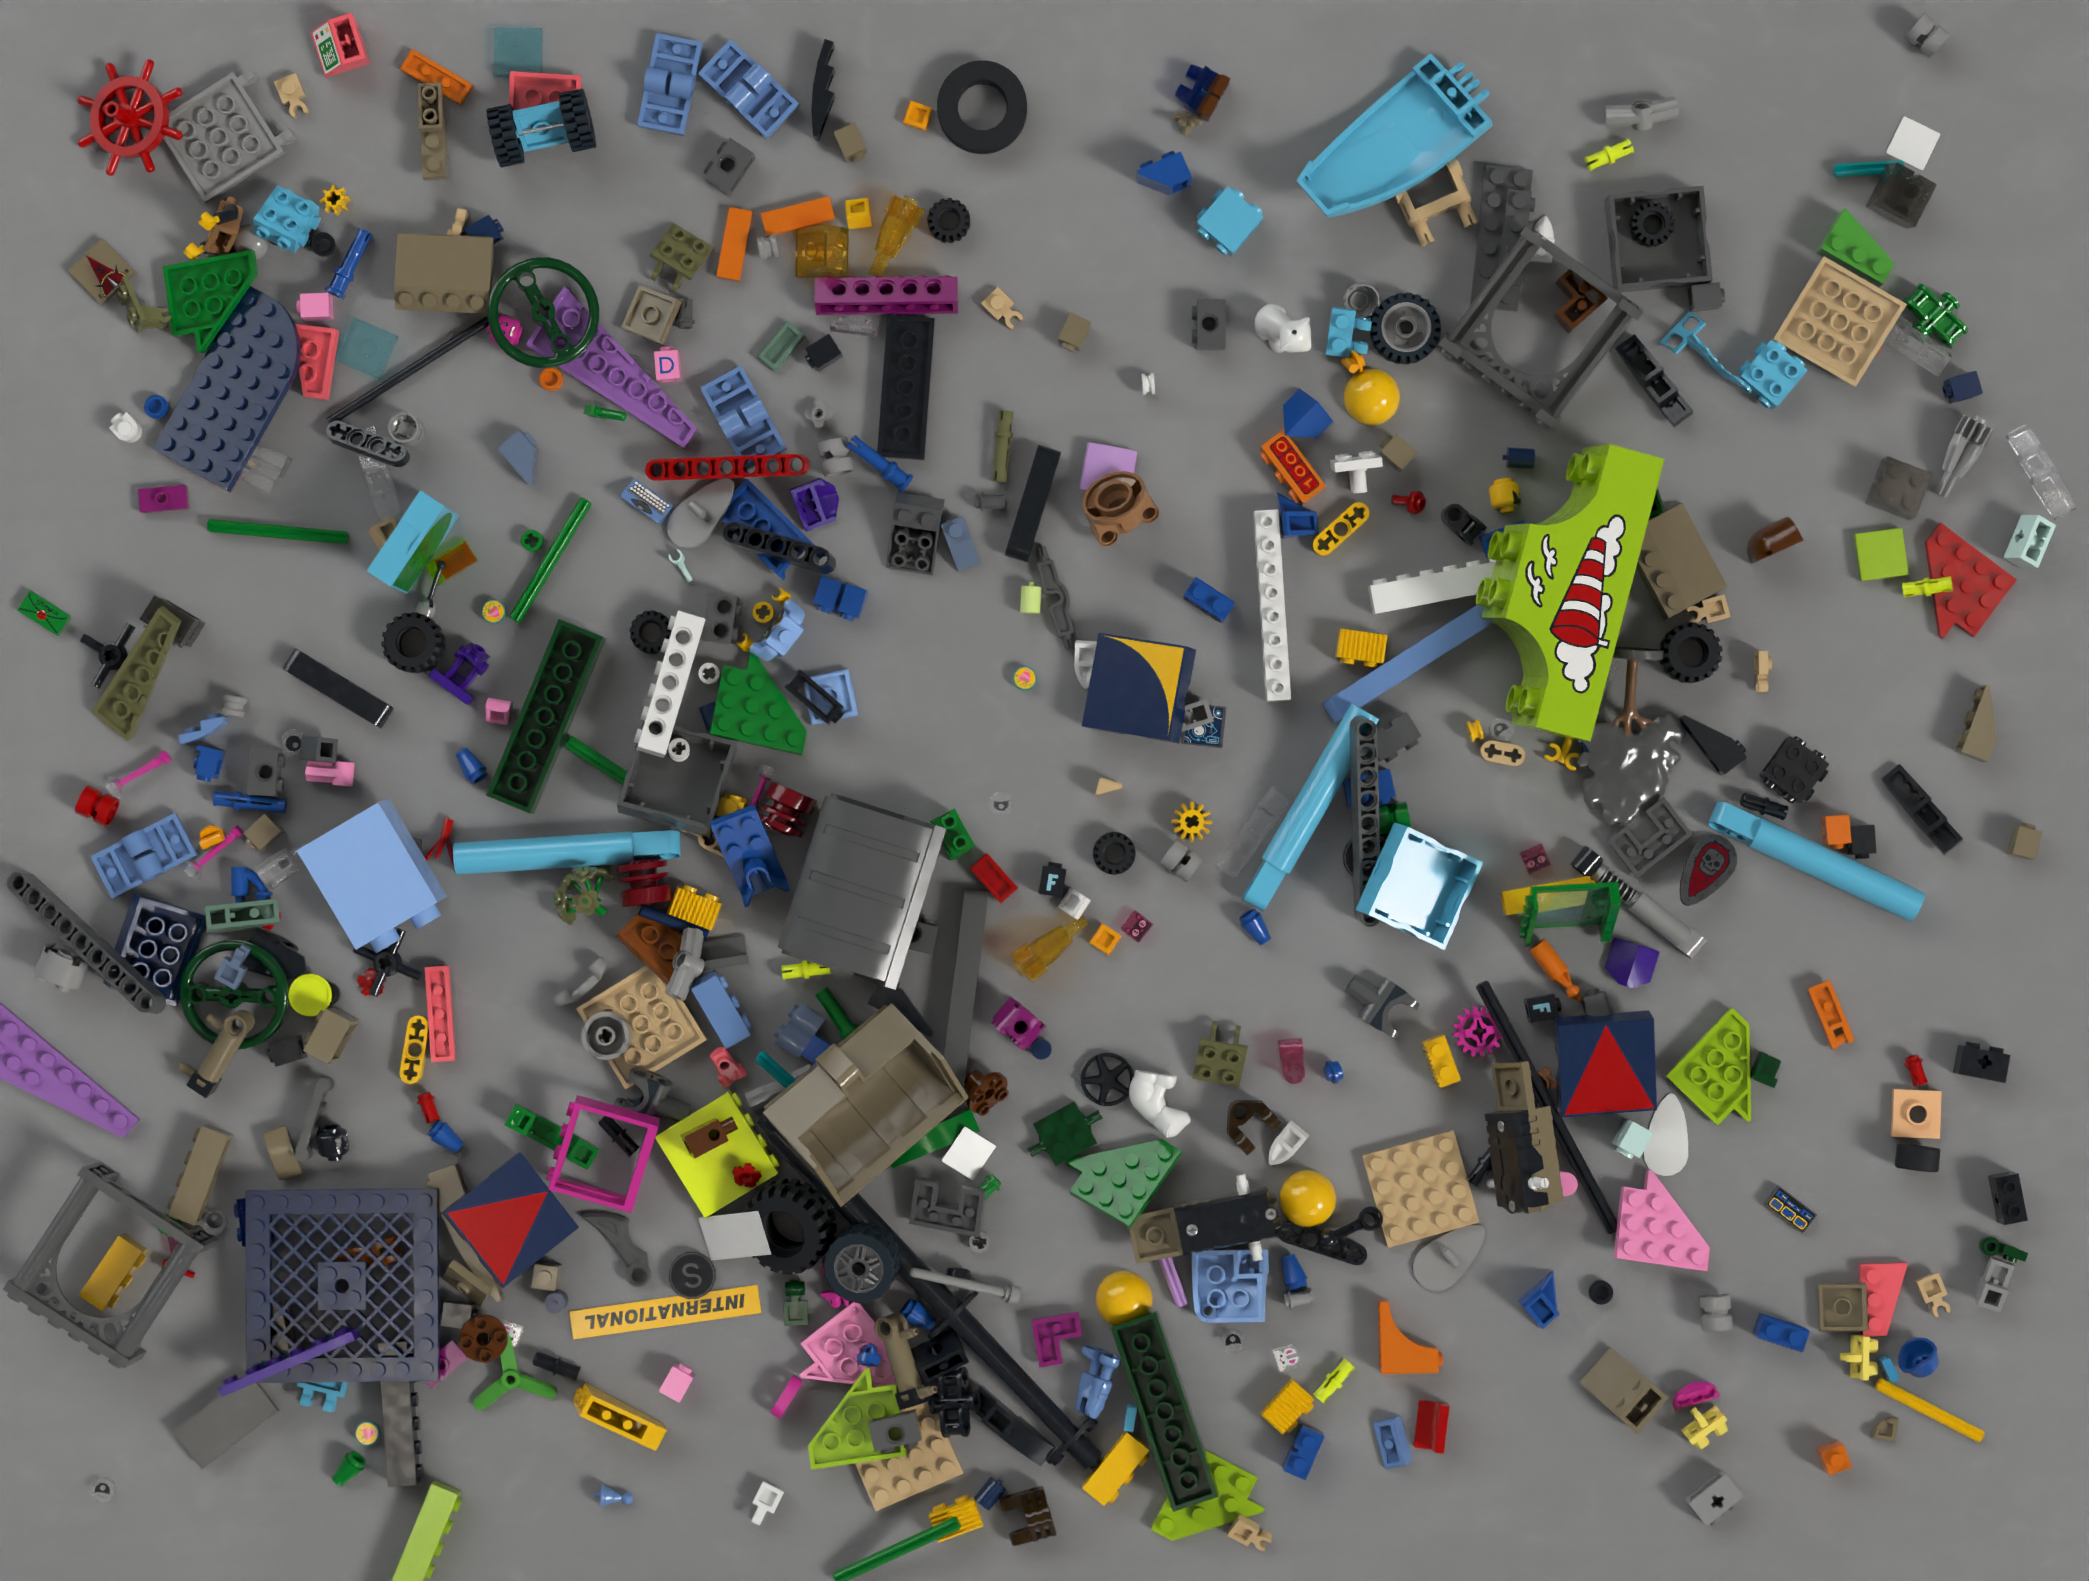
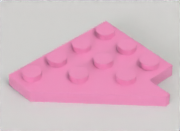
(1656, 1229)
(836, 1349)

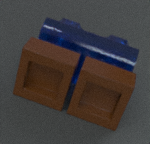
(1205, 93)

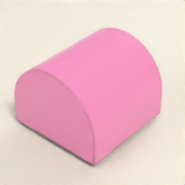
(498, 711)
(1568, 1182)

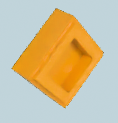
(917, 115)
(1105, 939)

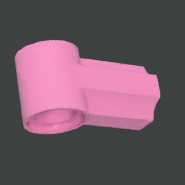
(336, 773)

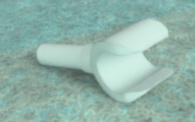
(680, 563)

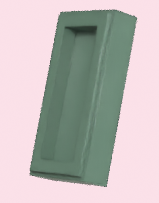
(781, 346)

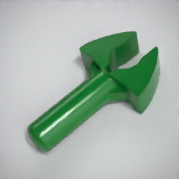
(602, 413)

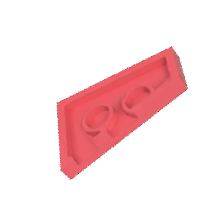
(536, 88)
(317, 360)
(1883, 1289)

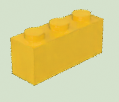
(114, 1272)
(1116, 1468)

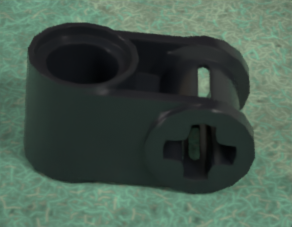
(1463, 524)

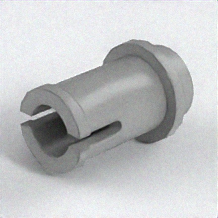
(1298, 1298)

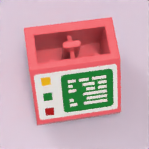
(340, 45)

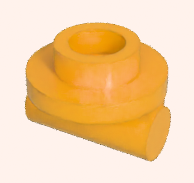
(1354, 363)
(210, 836)

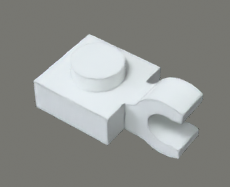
(766, 1500)

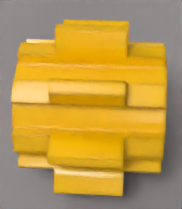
(330, 196)

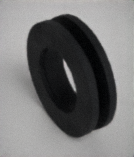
(982, 73)

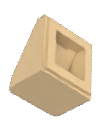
(382, 531)
(1106, 785)

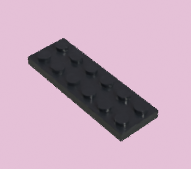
(905, 387)

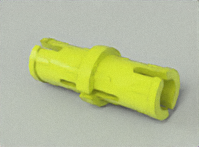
(1609, 154)
(1927, 586)
(804, 970)
(1334, 1380)

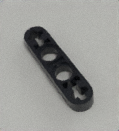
(367, 444)
(1317, 1248)

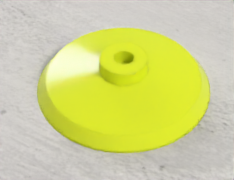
(309, 994)

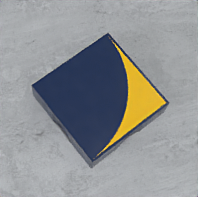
(1138, 687)

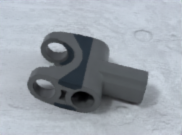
(1379, 1001)
(655, 1096)

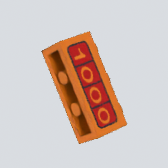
(1291, 468)

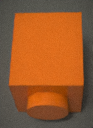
(1836, 831)
(1833, 1457)

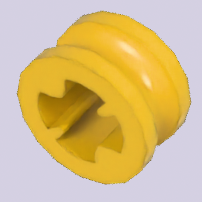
(759, 606)
(1474, 730)

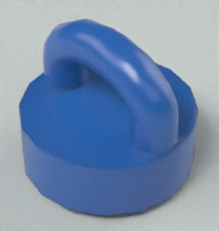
(869, 1359)

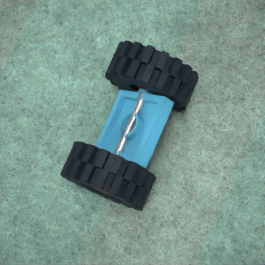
(541, 127)

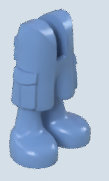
(1095, 1387)

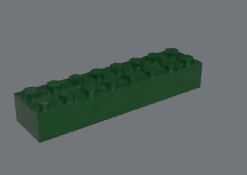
(546, 716)
(1165, 1411)

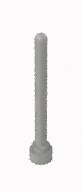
(1009, 1294)

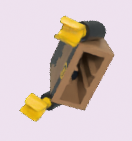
(221, 228)

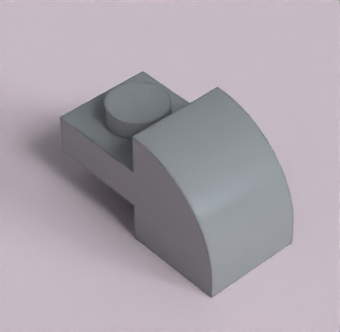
(1993, 1284)

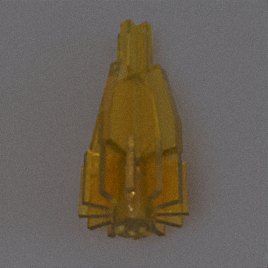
(895, 230)
(1034, 958)

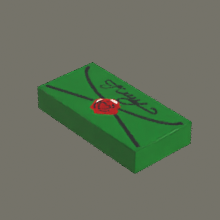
(44, 613)

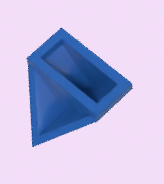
(1304, 416)
(1296, 519)
(1541, 1301)

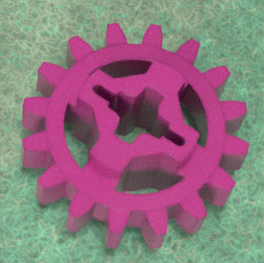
(1479, 1042)

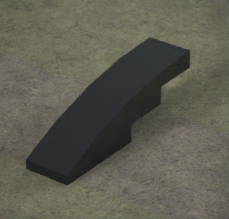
(822, 98)
(1654, 380)
(1921, 809)

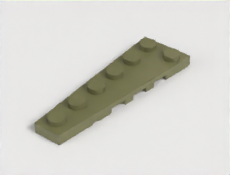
(132, 685)

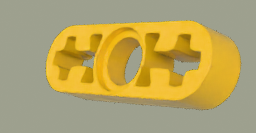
(1323, 536)
(417, 1067)

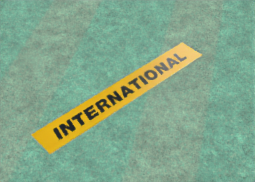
(664, 1312)

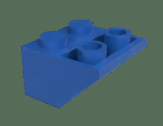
(1165, 175)

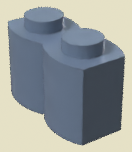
(799, 1030)

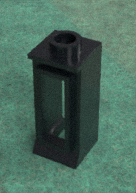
(834, 714)

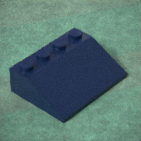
(159, 942)

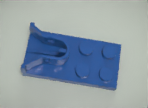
(754, 509)
(749, 853)

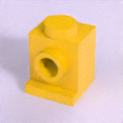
(730, 804)

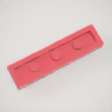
(440, 1013)

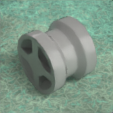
(768, 247)
(233, 705)

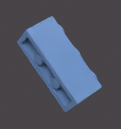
(721, 1008)

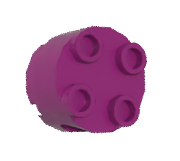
(1026, 1032)

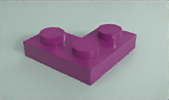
(1049, 1331)

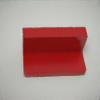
(1431, 1425)

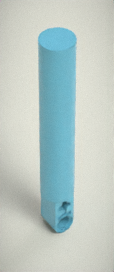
(1305, 812)
(564, 851)
(1817, 861)

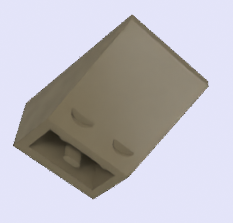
(1623, 1390)

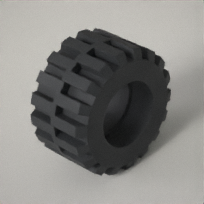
(394, 635)
(1708, 643)

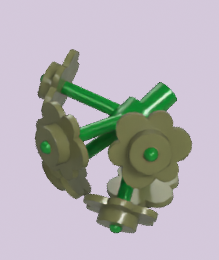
(587, 900)

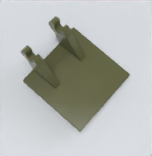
(681, 252)
(140, 315)
(1219, 1060)

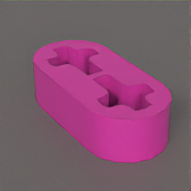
(786, 1396)

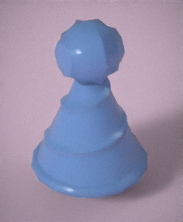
(610, 1496)

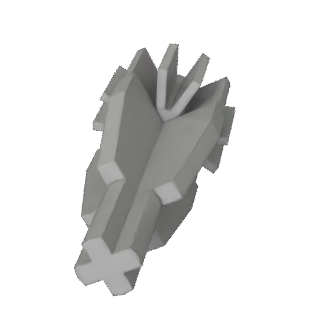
(1963, 450)

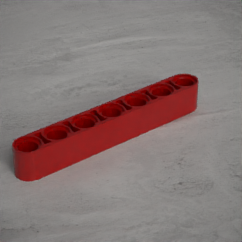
(716, 467)

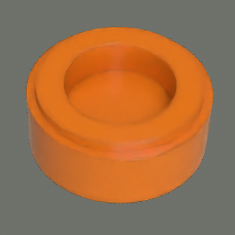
(551, 379)

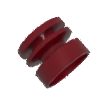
(786, 809)
(644, 883)

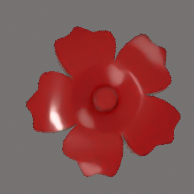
(367, 981)
(746, 1175)

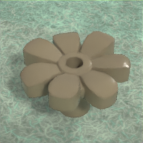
(1187, 121)

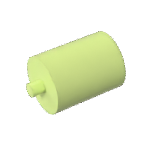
(1030, 599)

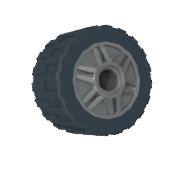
(862, 1262)

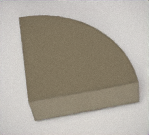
(1885, 1429)

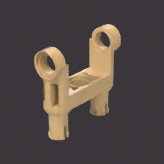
(1458, 200)

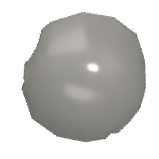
(249, 240)
(1362, 298)

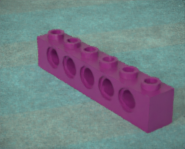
(895, 303)

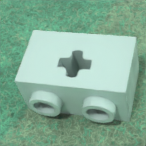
(2029, 541)
(1631, 1139)

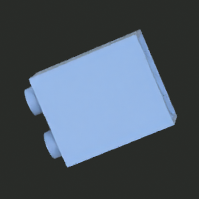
(373, 876)

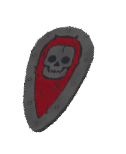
(1707, 868)

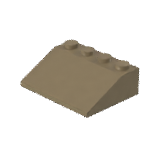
(443, 272)
(1677, 563)

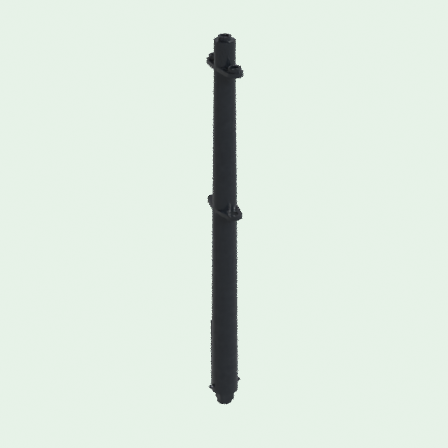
(958, 1318)

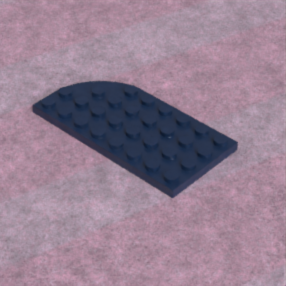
(234, 391)

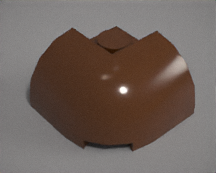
(1773, 539)

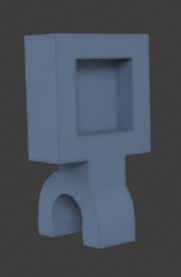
(231, 969)

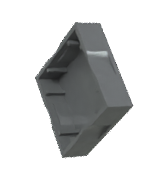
(1678, 261)
(683, 792)

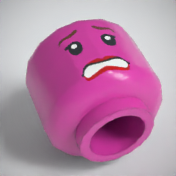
(510, 328)

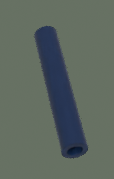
(669, 920)

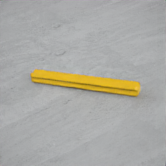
(1929, 1410)

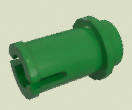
(990, 1184)

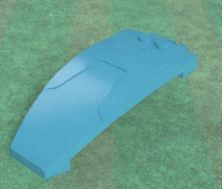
(1398, 140)

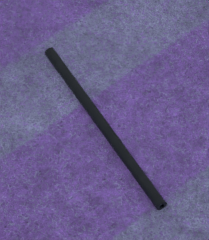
(409, 370)

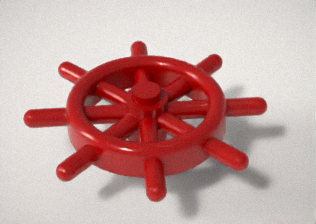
(129, 117)

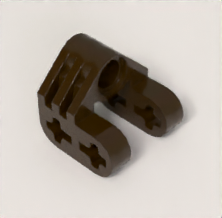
(1233, 1122)
(1036, 1513)

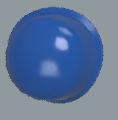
(1918, 1357)

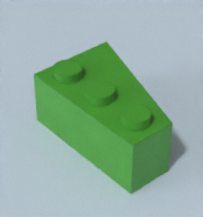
(1855, 250)

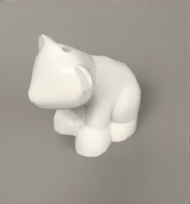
(1282, 331)
(1147, 1097)

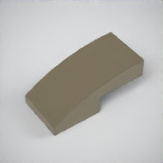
(282, 1152)

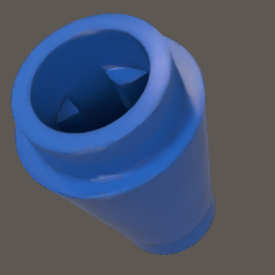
(472, 768)
(1254, 925)
(445, 1136)
(1293, 1272)
(917, 1314)

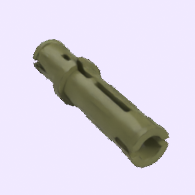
(1003, 439)

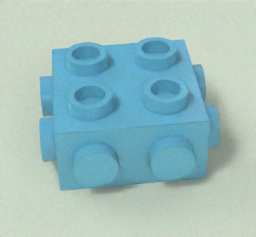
(286, 219)
(1228, 220)
(1771, 373)

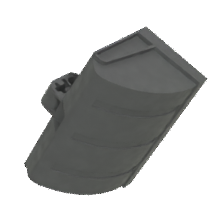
(861, 890)

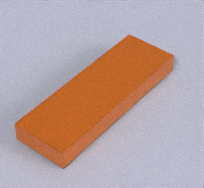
(430, 72)
(798, 216)
(734, 244)

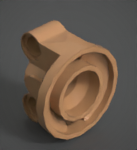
(1117, 506)

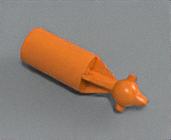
(1554, 967)

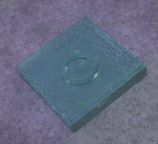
(517, 50)
(366, 348)

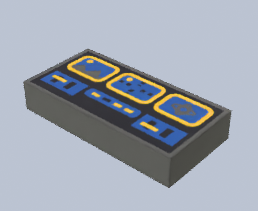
(1790, 1209)

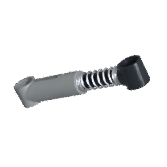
(1641, 905)

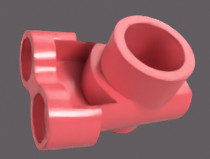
(727, 1067)

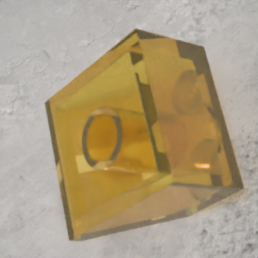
(822, 252)

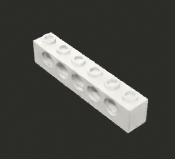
(692, 627)

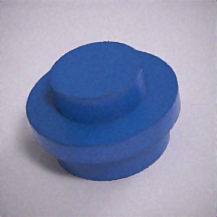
(156, 407)
(1333, 1071)

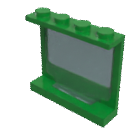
(1571, 906)

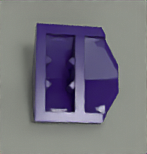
(815, 503)
(1631, 963)

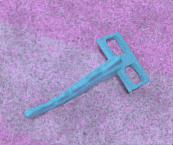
(1694, 342)

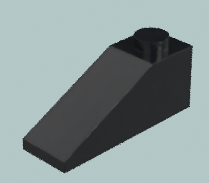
(1718, 748)
(899, 998)

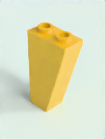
(1514, 899)
(618, 1416)

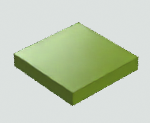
(1881, 554)

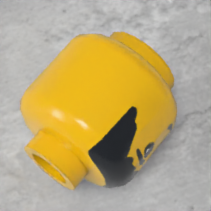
(1504, 495)

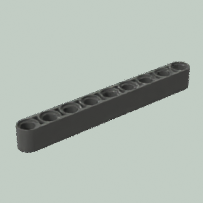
(1361, 810)
(95, 947)
(965, 981)

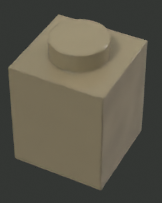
(850, 143)
(1074, 332)
(1397, 452)
(263, 832)
(2024, 841)
(546, 1276)

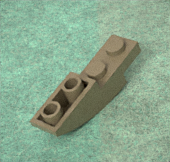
(433, 131)

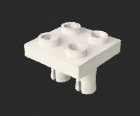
(1356, 467)

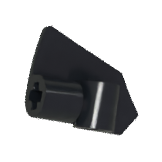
(283, 952)

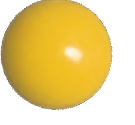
(1371, 397)
(1307, 1198)
(1123, 1297)

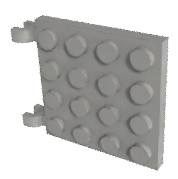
(224, 136)

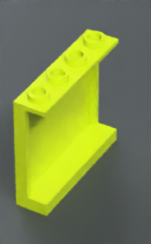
(710, 1175)

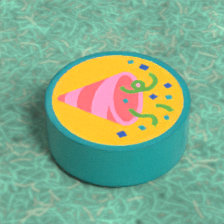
(494, 611)
(1024, 678)
(367, 1433)

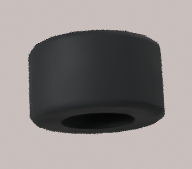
(1917, 1158)

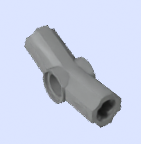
(1642, 113)
(686, 964)

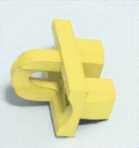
(1859, 1363)
(1709, 1421)

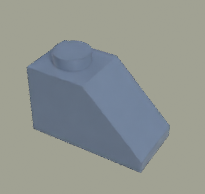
(522, 455)
(960, 543)

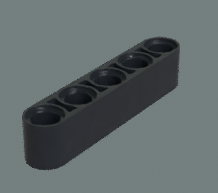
(1032, 503)
(769, 543)
(338, 688)

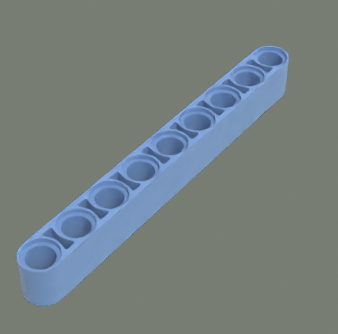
(1407, 663)

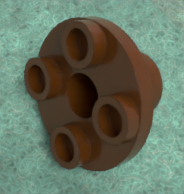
(985, 1090)
(483, 1338)

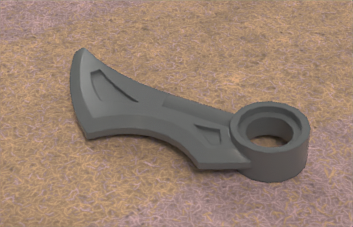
(616, 1231)

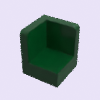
(1765, 1069)

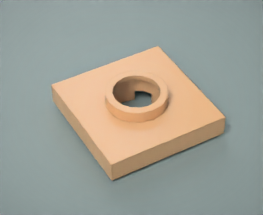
(1902, 1103)

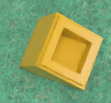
(858, 213)

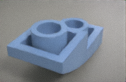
(208, 727)

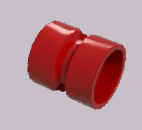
(99, 806)

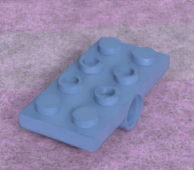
(669, 84)
(748, 89)
(742, 415)
(144, 855)

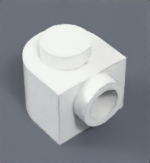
(126, 427)

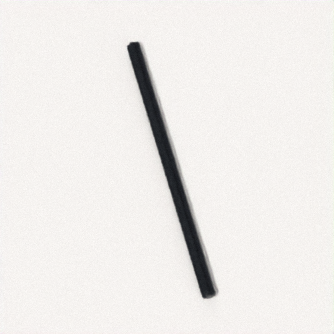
(1544, 1099)

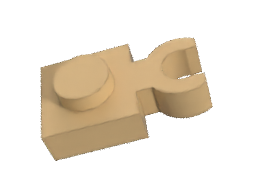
(291, 92)
(460, 222)
(1000, 306)
(1712, 609)
(1762, 664)
(1932, 1290)
(1248, 1531)

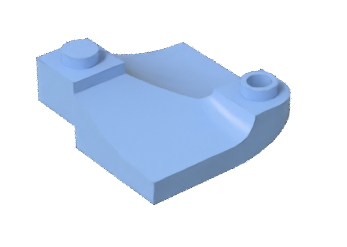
(1230, 1285)

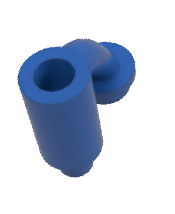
(239, 884)

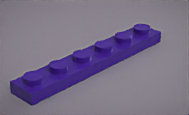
(278, 1364)

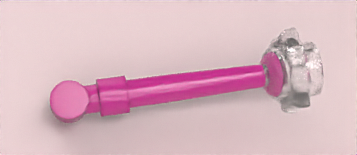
(766, 773)
(115, 785)
(193, 868)

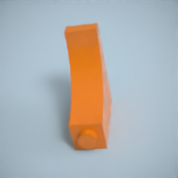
(1398, 1352)

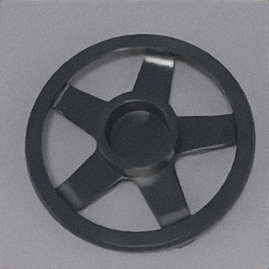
(1106, 1079)

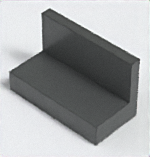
(724, 953)

